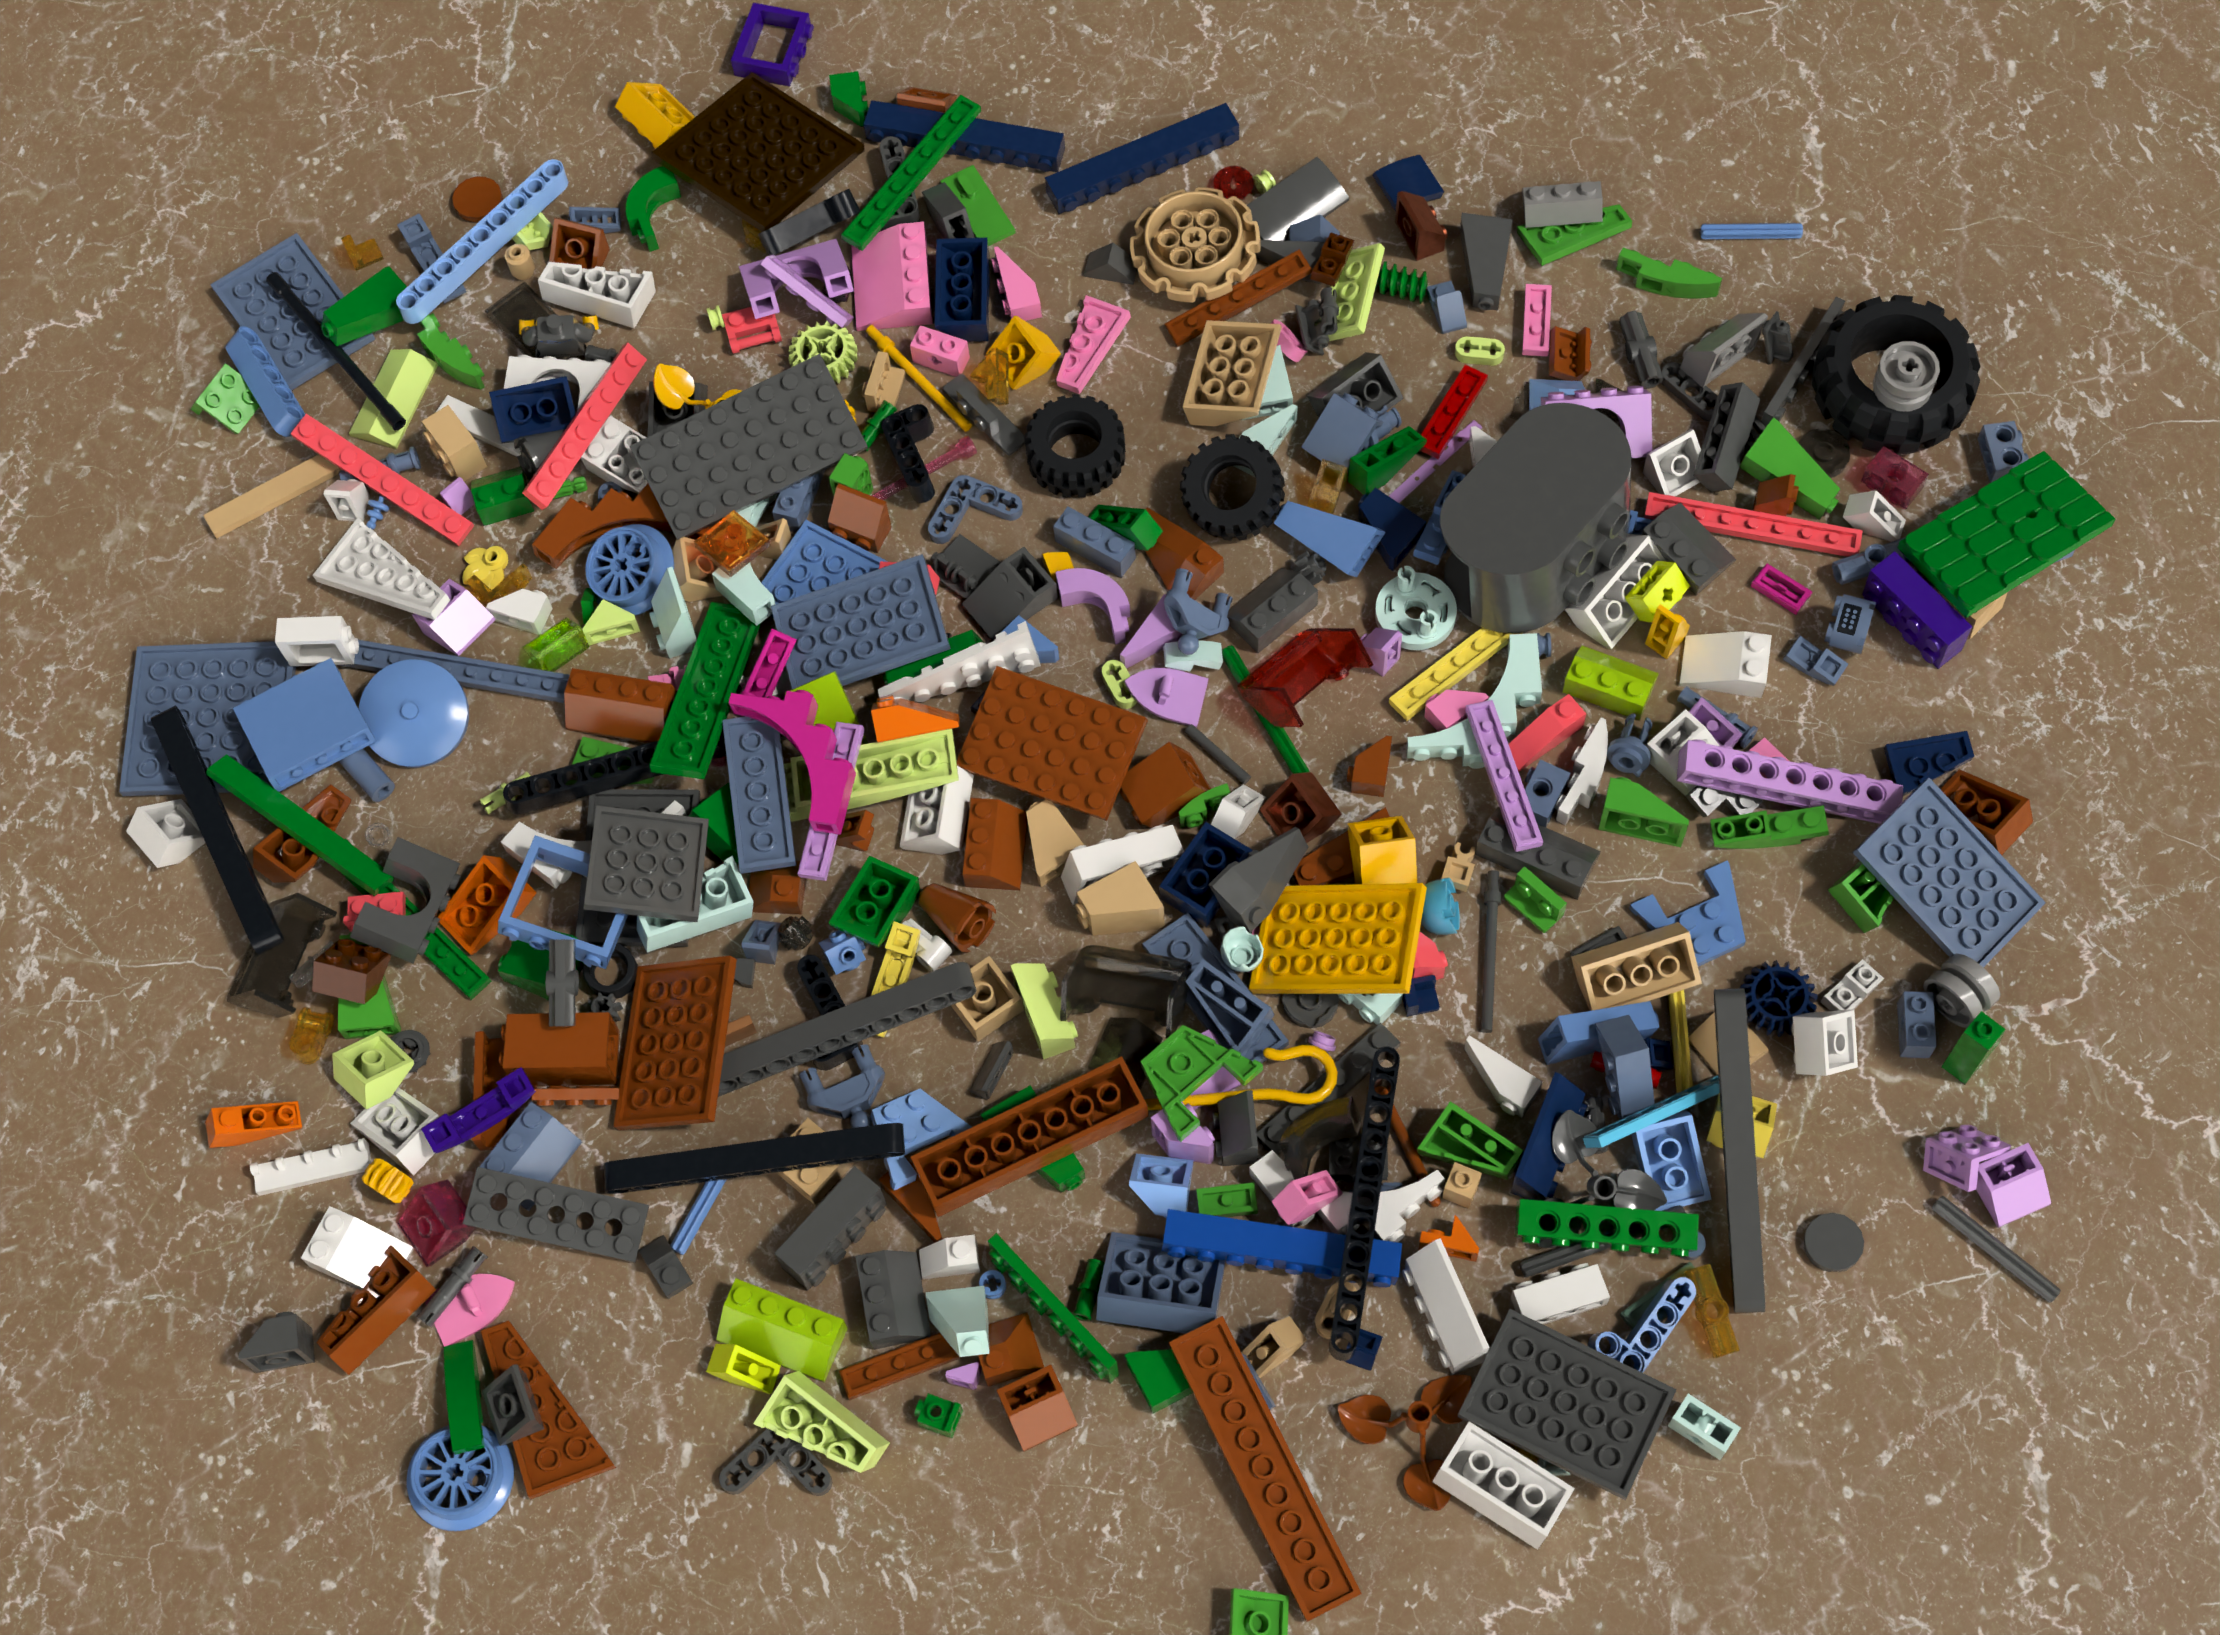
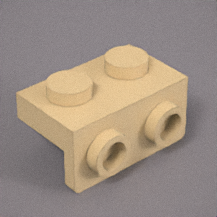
(883, 383)

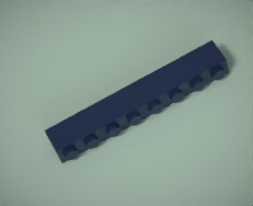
(981, 139)
(1142, 158)

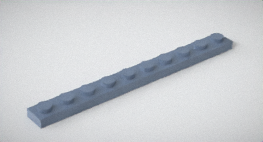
(469, 671)

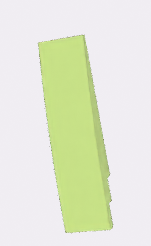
(883, 771)

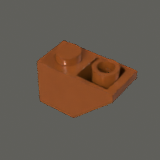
(1776, 496)

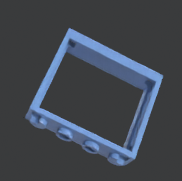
(539, 937)

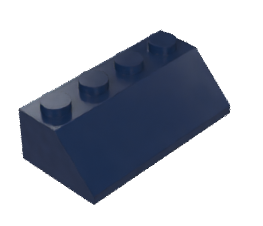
(962, 288)
(1539, 1162)

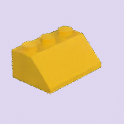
(652, 111)

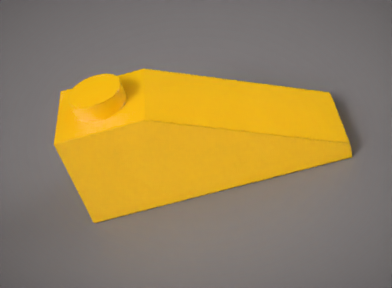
(1666, 632)

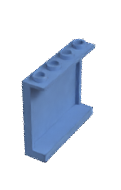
(303, 725)

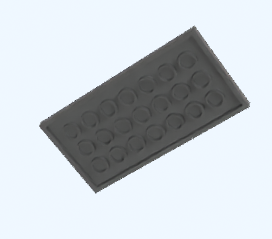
(748, 447)

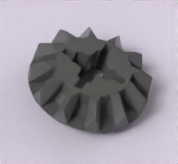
(416, 1041)

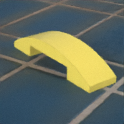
(898, 958)

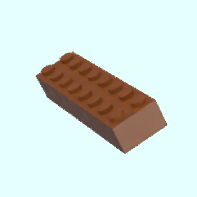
(1030, 1136)

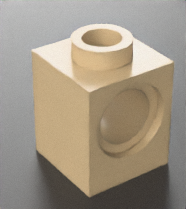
(1462, 1185)

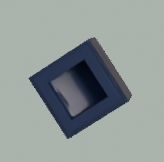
(1659, 1054)
(1366, 1350)

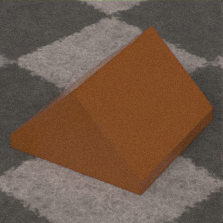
(926, 99)
(578, 244)

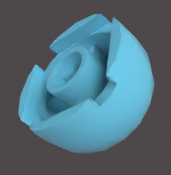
(1440, 910)

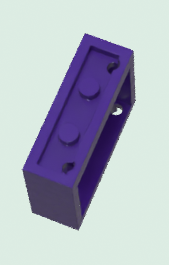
(772, 72)

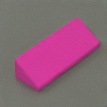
(770, 664)

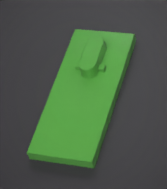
(981, 206)

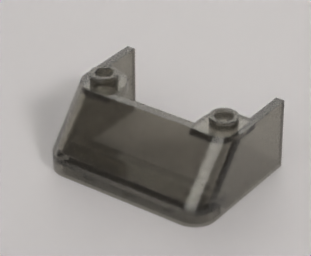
(264, 978)
(1127, 980)

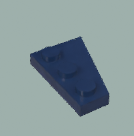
(1926, 758)

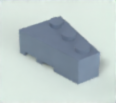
(1230, 1006)
(1626, 1066)

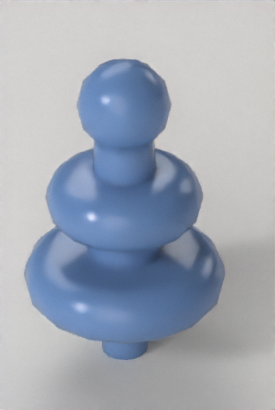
(375, 514)

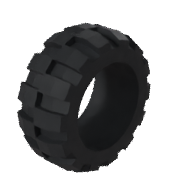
(1876, 327)

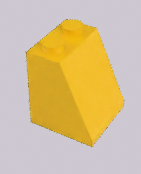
(1383, 851)

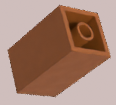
(562, 1054)

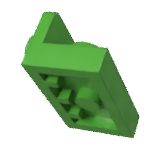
(1535, 900)

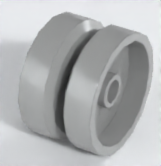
(1906, 376)
(1962, 989)

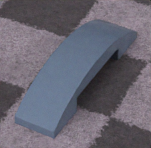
(424, 246)

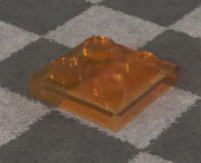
(732, 543)

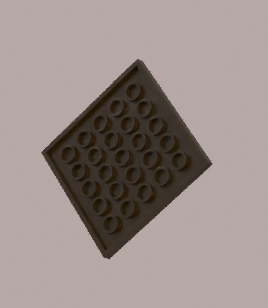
(758, 152)

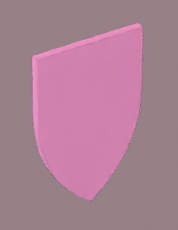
(473, 1307)

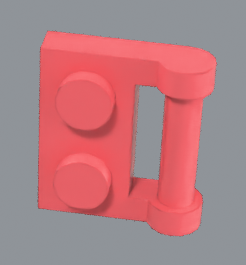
(743, 323)

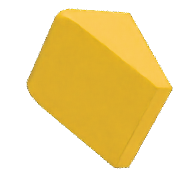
(1056, 562)

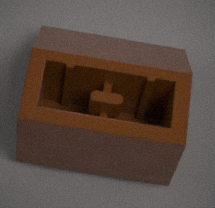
(350, 971)

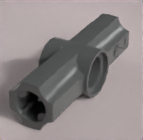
(1641, 349)
(562, 982)

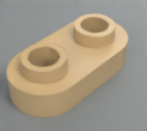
(1327, 1310)

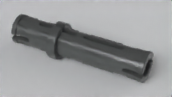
(452, 1286)

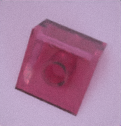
(435, 1221)

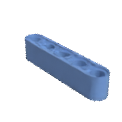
(265, 381)

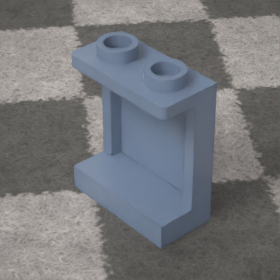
(1341, 430)

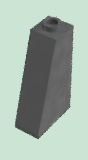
(1485, 255)

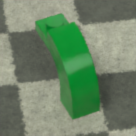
(645, 197)

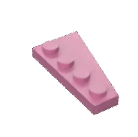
(1094, 335)

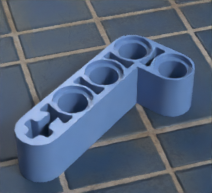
(1649, 1323)

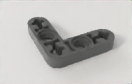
(783, 1453)

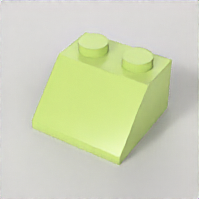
(371, 1068)

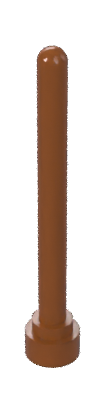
(1407, 1145)

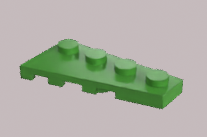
(1557, 241)

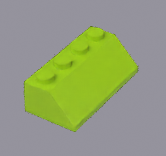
(781, 1329)

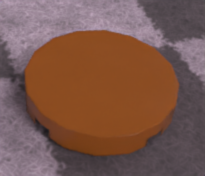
(476, 198)

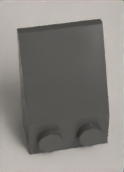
(662, 417)

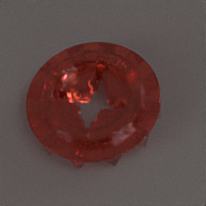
(1243, 180)

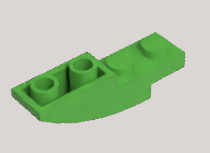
(1676, 281)
(449, 353)
(1769, 830)

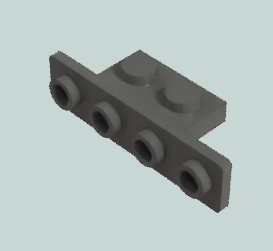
(984, 414)

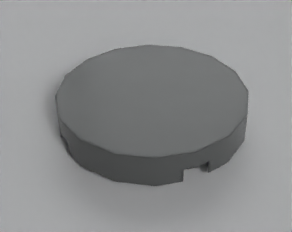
(1310, 1009)
(1833, 1242)

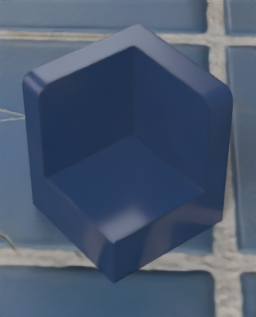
(1421, 997)

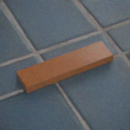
(897, 1365)

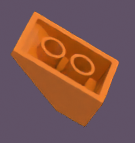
(907, 718)
(479, 901)

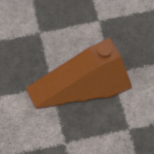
(1181, 549)
(286, 859)

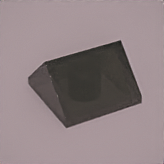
(1127, 1039)

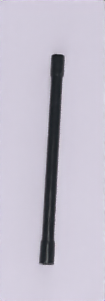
(386, 409)

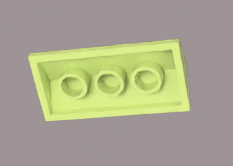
(403, 384)

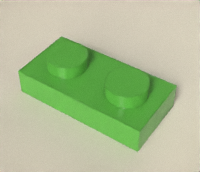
(1228, 1200)

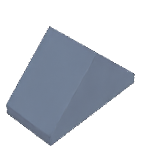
(1312, 230)
(762, 942)

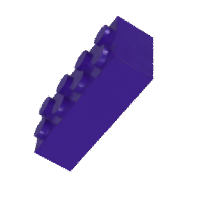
(1916, 610)

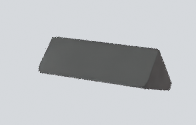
(992, 1069)

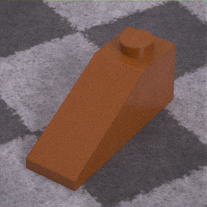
(916, 1204)

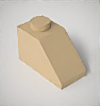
(1274, 1345)

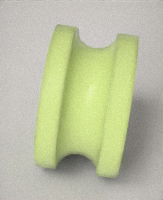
(1264, 181)
(715, 317)

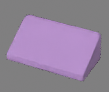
(1717, 724)

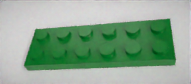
(1046, 1302)

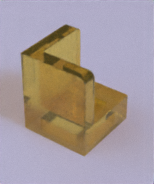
(362, 254)

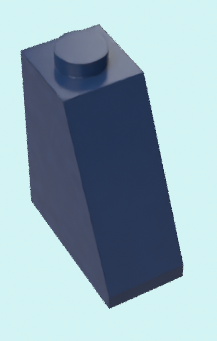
(1400, 524)

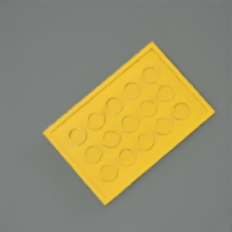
(1340, 940)

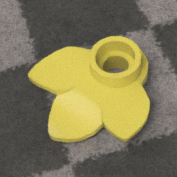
(483, 567)

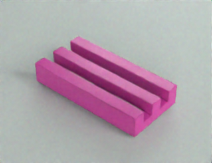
(1778, 592)

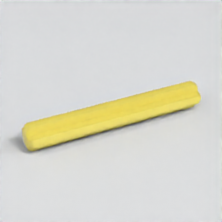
(1680, 1041)

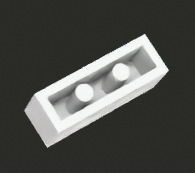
(1561, 1295)

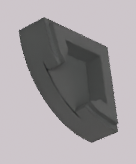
(745, 972)

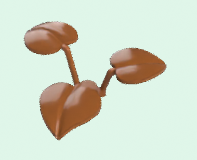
(1369, 1415)

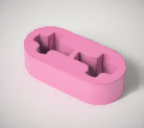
(1289, 343)

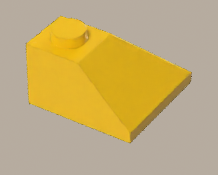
(1028, 351)

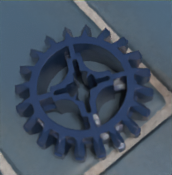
(1772, 977)

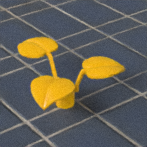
(676, 385)

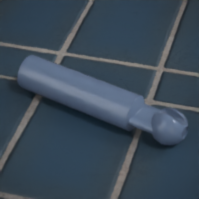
(368, 775)

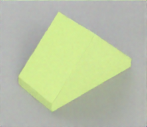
(609, 623)

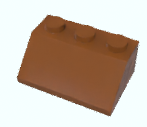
(994, 845)

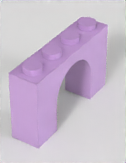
(816, 261)
(1630, 406)

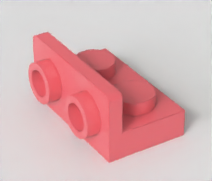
(392, 902)

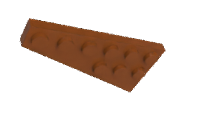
(565, 1448)

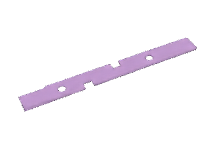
(1427, 468)

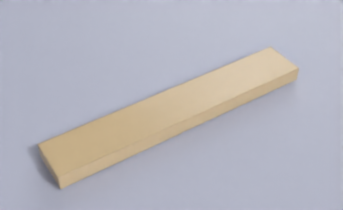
(270, 495)

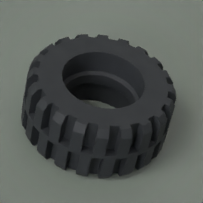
(1070, 417)
(1209, 463)

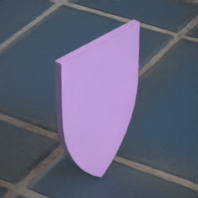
(1169, 693)

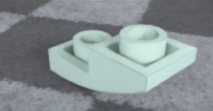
(1208, 655)

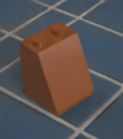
(1162, 785)

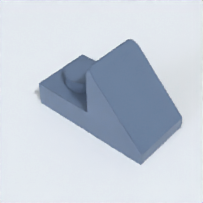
(1447, 306)

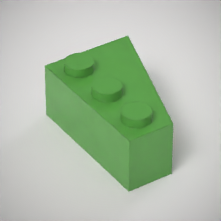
(1862, 897)
(1471, 1143)

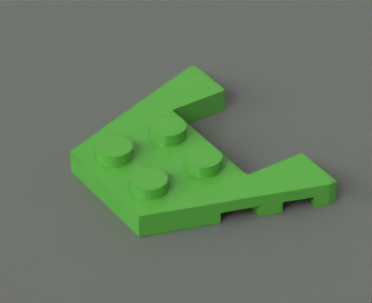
(1183, 1066)

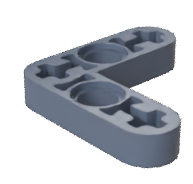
(971, 498)

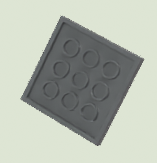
(646, 864)

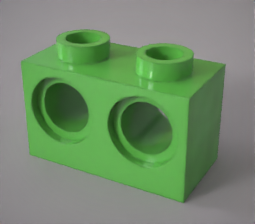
(853, 473)

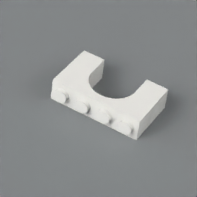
(528, 370)

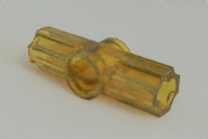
(1717, 1330)

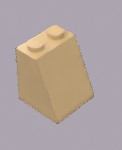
(1120, 904)

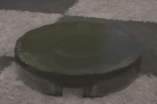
(1828, 450)

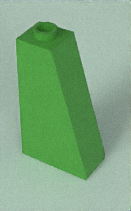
(1779, 455)
(362, 1020)

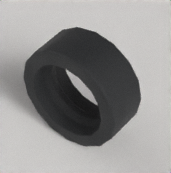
(621, 988)

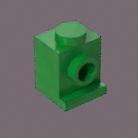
(943, 1424)

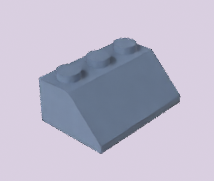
(533, 1148)

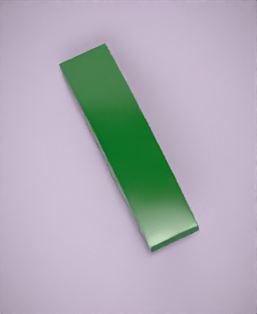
(463, 1397)

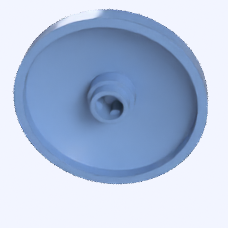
(415, 713)

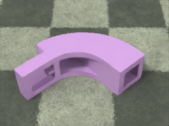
(1096, 588)

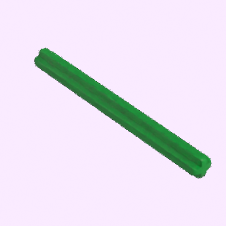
(1276, 733)

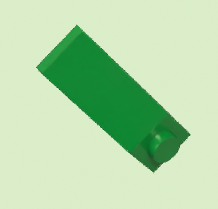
(1384, 460)
(1130, 523)

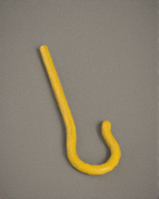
(1269, 1093)

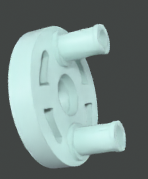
(1408, 593)

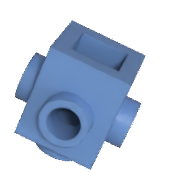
(843, 951)

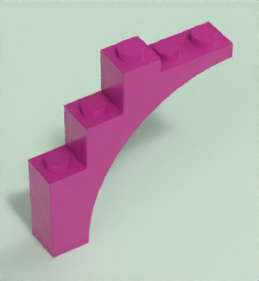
(794, 719)

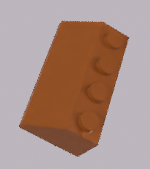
(617, 705)

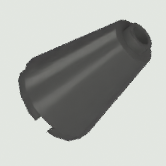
(535, 449)

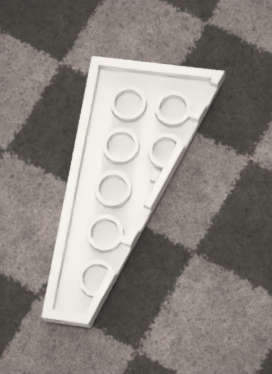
(376, 571)
(969, 667)

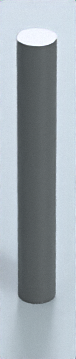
(1217, 754)

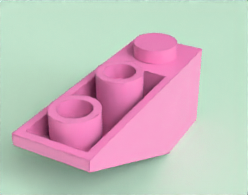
(1019, 289)

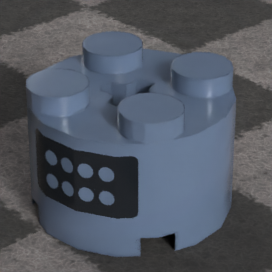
(1851, 623)

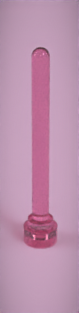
(962, 449)

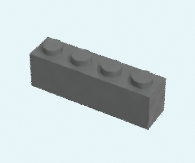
(1726, 437)

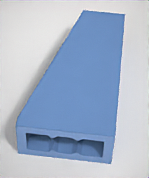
(1334, 538)
(1577, 1033)

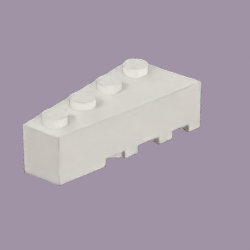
(598, 292)
(1152, 850)

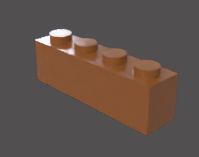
(375, 1312)

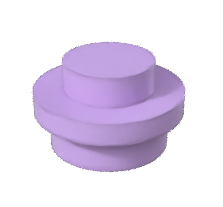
(1322, 1041)

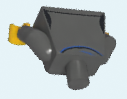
(558, 334)

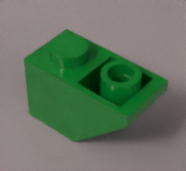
(847, 96)

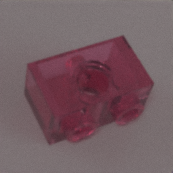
(1890, 465)

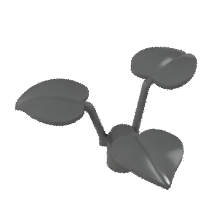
(1633, 1186)

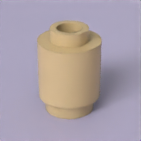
(520, 261)

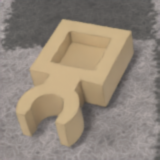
(1459, 868)

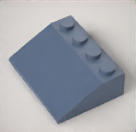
(1157, 1290)

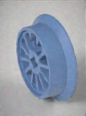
(654, 552)
(492, 1493)

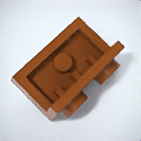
(1569, 354)

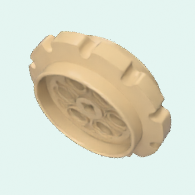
(1188, 232)

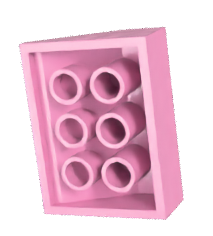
(893, 279)

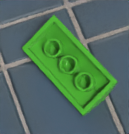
(1258, 1613)

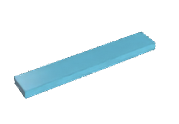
(1652, 1114)

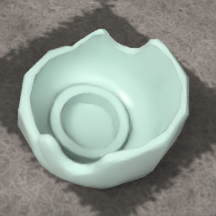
(1241, 950)

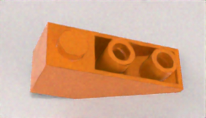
(251, 1123)

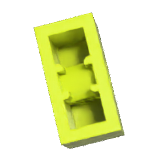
(1660, 585)

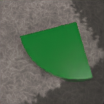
(587, 604)

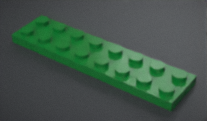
(704, 693)

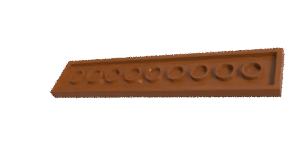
(1264, 1469)

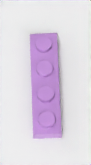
(799, 286)

